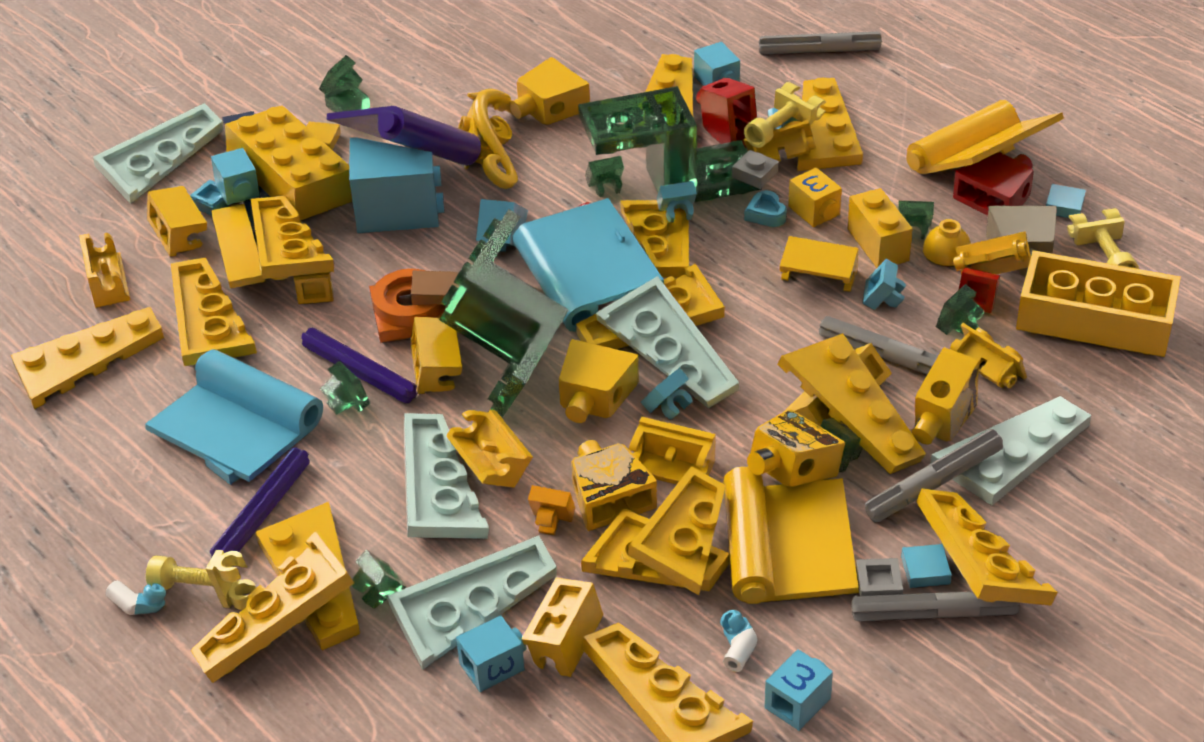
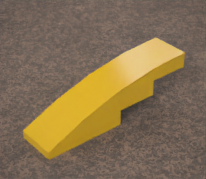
(237, 246)

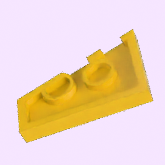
(662, 241)
(682, 530)
(610, 555)

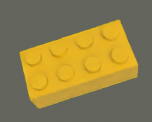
(291, 161)
(1098, 303)

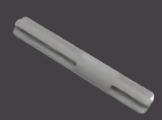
(820, 43)
(886, 347)
(934, 475)
(928, 606)

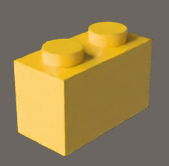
(879, 227)

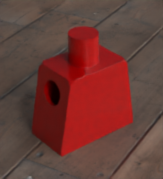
(727, 109)
(994, 182)

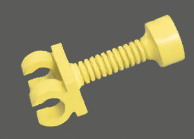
(789, 105)
(1104, 233)
(218, 574)

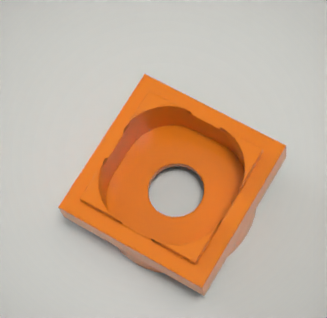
(393, 319)

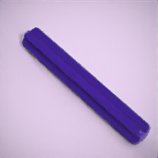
(360, 365)
(263, 502)

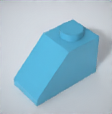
(497, 209)

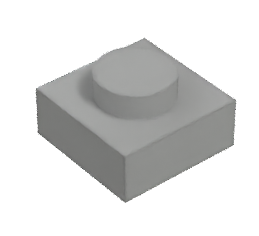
(755, 169)
(879, 577)

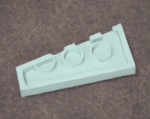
(155, 153)
(666, 336)
(1027, 444)
(436, 483)
(468, 597)

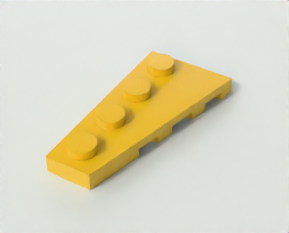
(833, 133)
(285, 242)
(689, 290)
(206, 314)
(980, 553)
(273, 610)
(337, 618)
(662, 693)

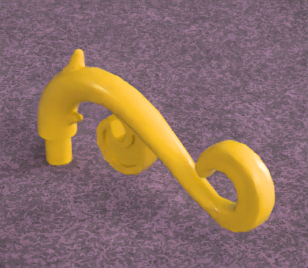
(495, 133)

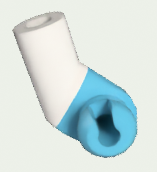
(137, 603)
(741, 638)

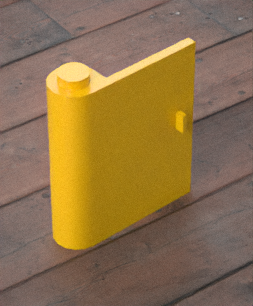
(974, 138)
(788, 539)

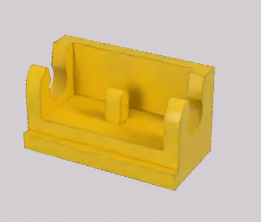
(174, 218)
(820, 259)
(104, 271)
(434, 354)
(490, 448)
(672, 449)
(561, 622)

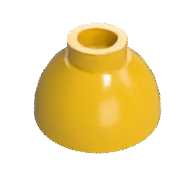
(942, 240)

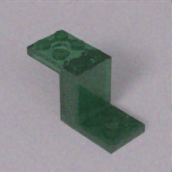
(669, 133)
(502, 313)

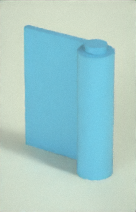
(584, 258)
(237, 416)

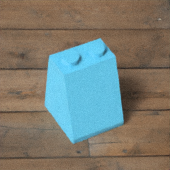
(393, 187)

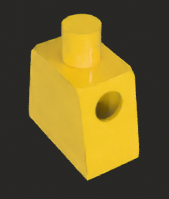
(550, 93)
(596, 380)

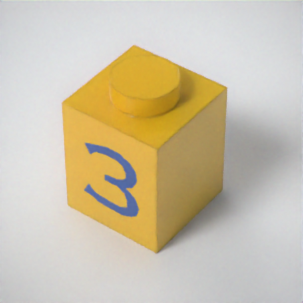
(814, 197)

